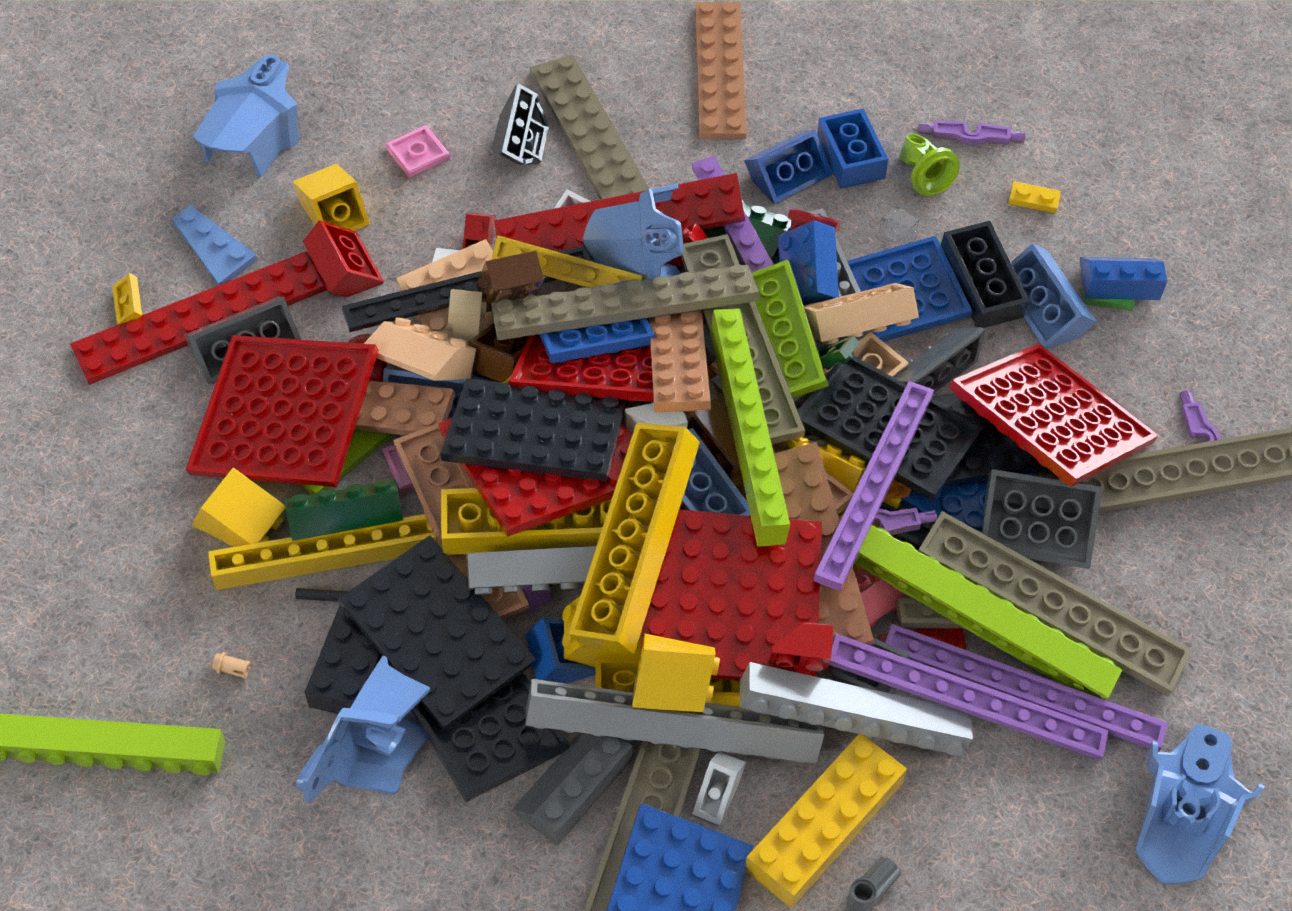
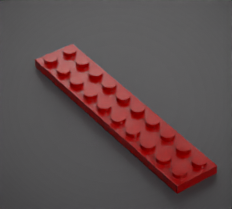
(704, 202)
(164, 328)

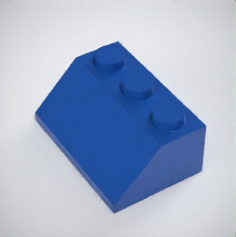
(789, 166)
(1123, 278)

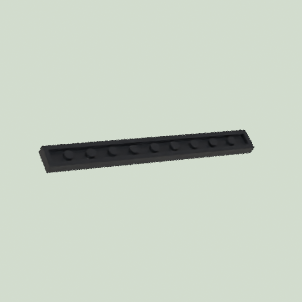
(420, 299)

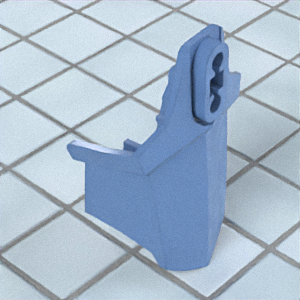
(252, 115)
(627, 235)
(371, 739)
(1190, 808)

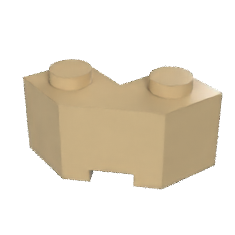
(465, 314)

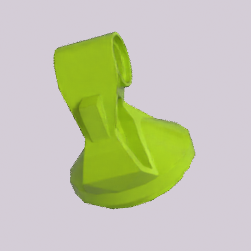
(934, 168)

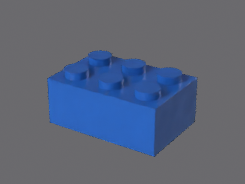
(852, 148)
(812, 260)

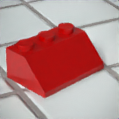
(341, 259)

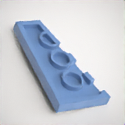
(216, 249)

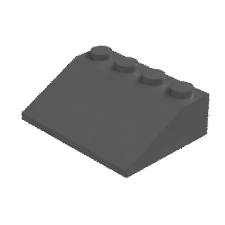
(1042, 517)

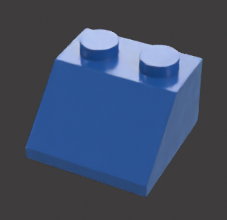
(546, 646)

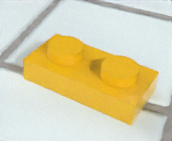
(1034, 197)
(127, 299)

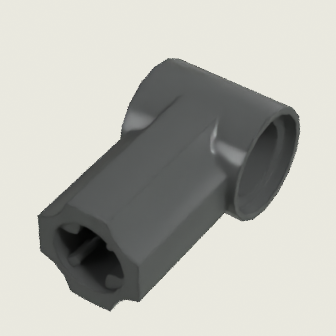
(873, 884)

